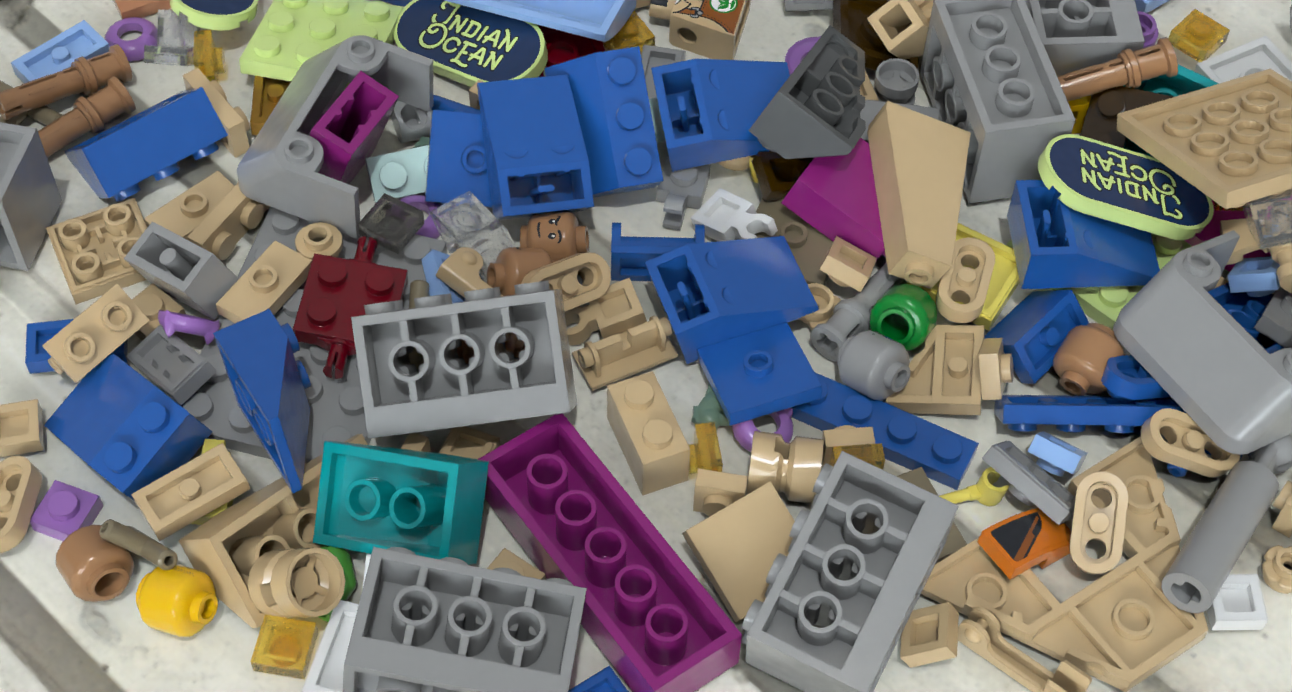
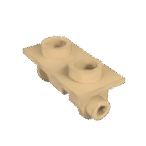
(94, 334)
(626, 353)

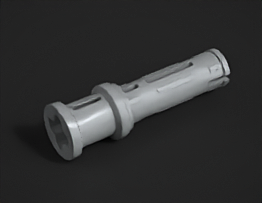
(852, 315)

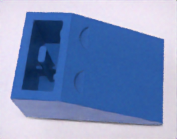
(712, 106)
(534, 147)
(1072, 248)
(728, 289)

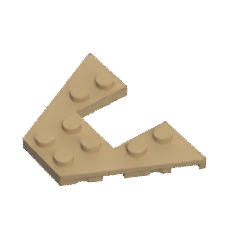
(1116, 625)

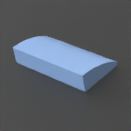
(585, 18)

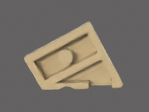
(944, 374)

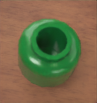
(904, 315)

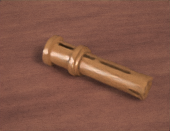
(1127, 69)
(82, 77)
(87, 116)

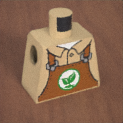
(704, 26)

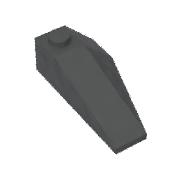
(818, 104)

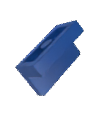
(1037, 330)

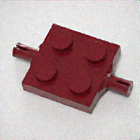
(339, 291)

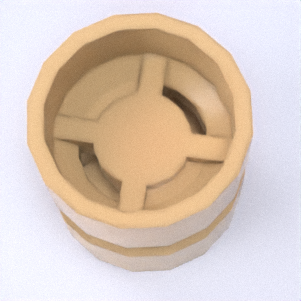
(787, 465)
(296, 582)

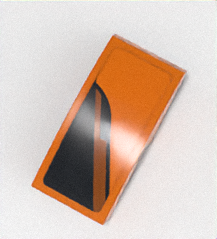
(1025, 542)

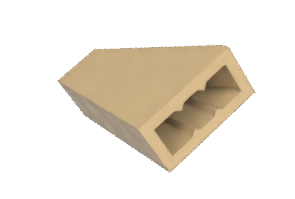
(918, 190)

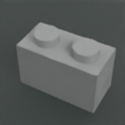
(181, 269)

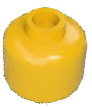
(177, 600)

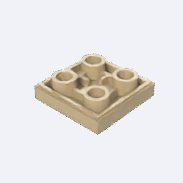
(94, 249)
(741, 545)

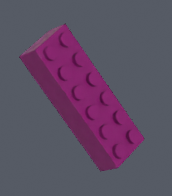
(586, 529)

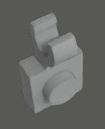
(681, 190)

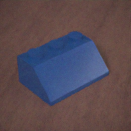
(614, 119)
(148, 144)

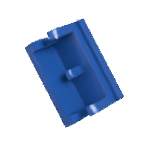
(631, 253)

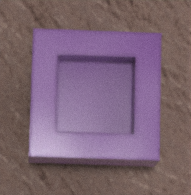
(65, 510)

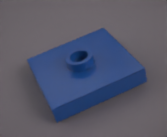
(456, 158)
(759, 373)

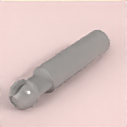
(1226, 528)

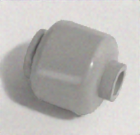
(873, 365)

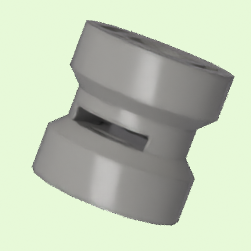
(896, 81)

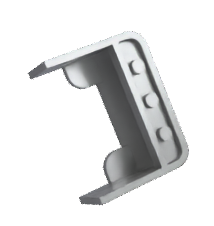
(286, 161)
(1205, 355)

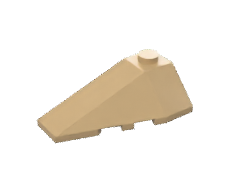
(245, 531)

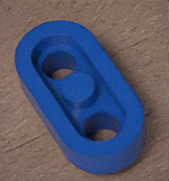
(1130, 381)

